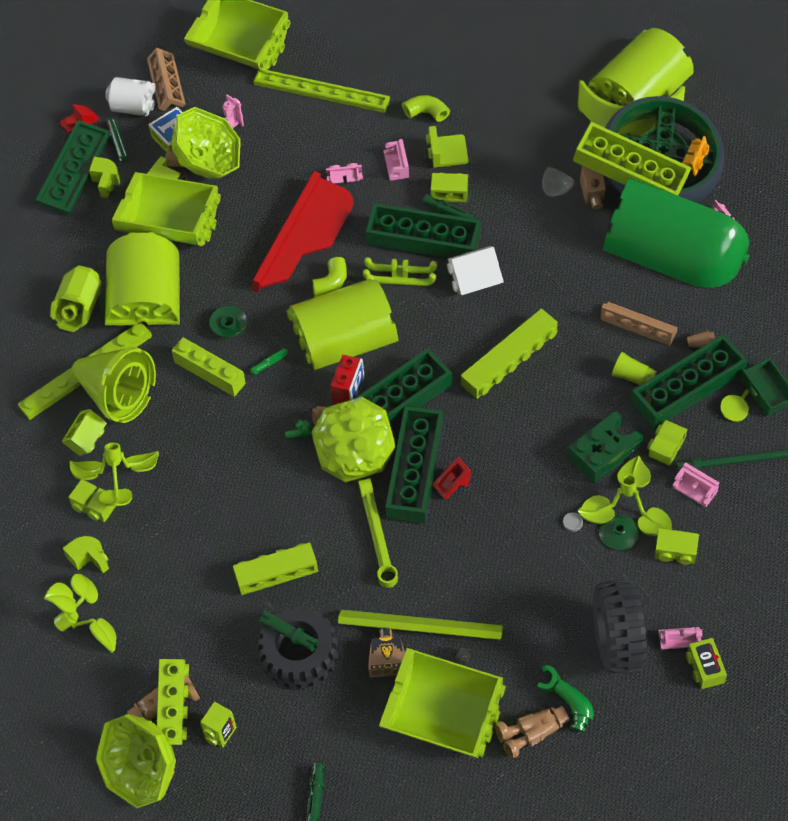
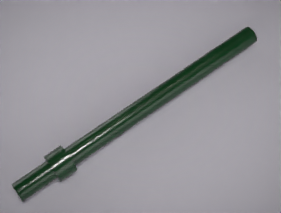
(699, 464)

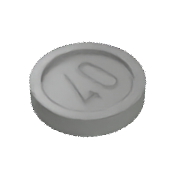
(573, 522)

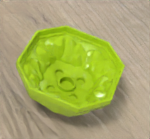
(205, 143)
(353, 439)
(135, 760)

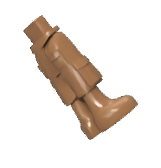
(148, 705)
(533, 726)

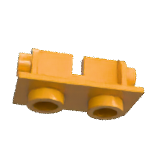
(698, 150)

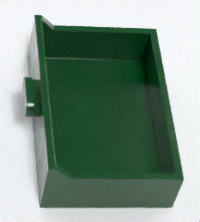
(766, 386)

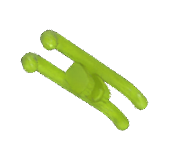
(400, 273)

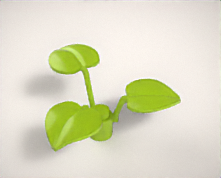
(113, 456)
(631, 476)
(63, 598)

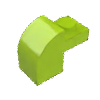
(106, 173)
(84, 550)

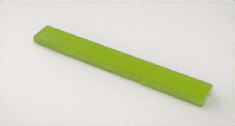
(322, 90)
(420, 624)

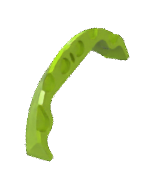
(601, 111)

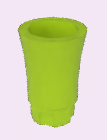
(632, 370)

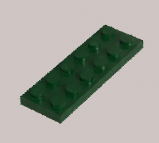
(72, 167)

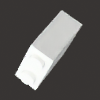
(475, 270)

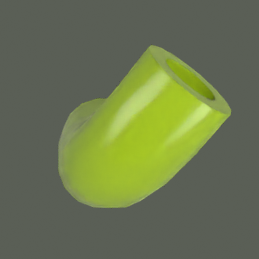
(426, 104)
(335, 278)

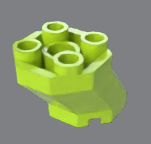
(76, 298)

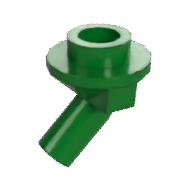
(303, 429)

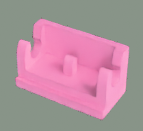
(396, 160)
(696, 485)

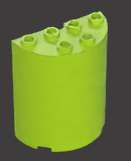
(240, 32)
(644, 68)
(168, 208)
(142, 281)
(343, 323)
(443, 703)

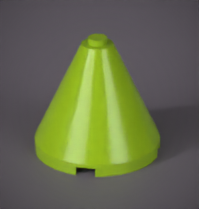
(117, 381)

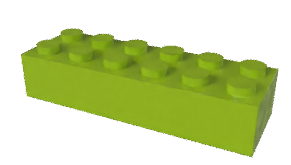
(625, 159)

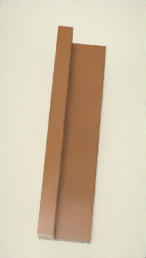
(161, 78)
(638, 323)

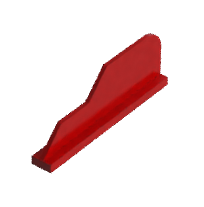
(308, 229)

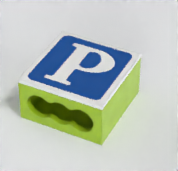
(162, 128)

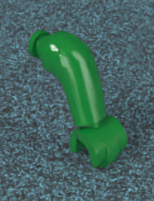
(579, 704)

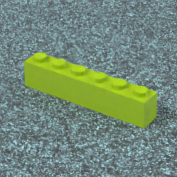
(509, 354)

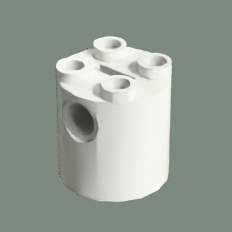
(130, 96)

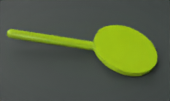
(734, 407)

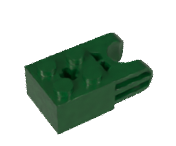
(603, 448)

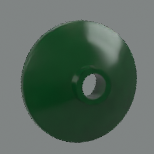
(228, 315)
(616, 539)

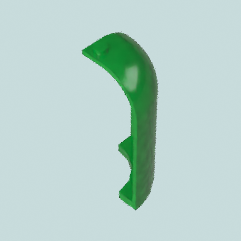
(676, 236)

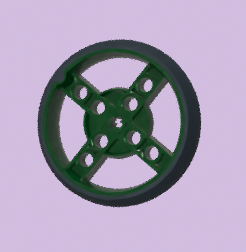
(668, 111)

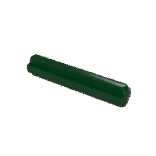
(117, 140)

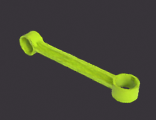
(377, 533)

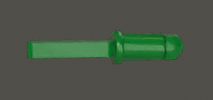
(269, 361)

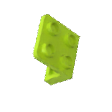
(446, 149)

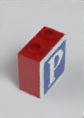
(347, 379)

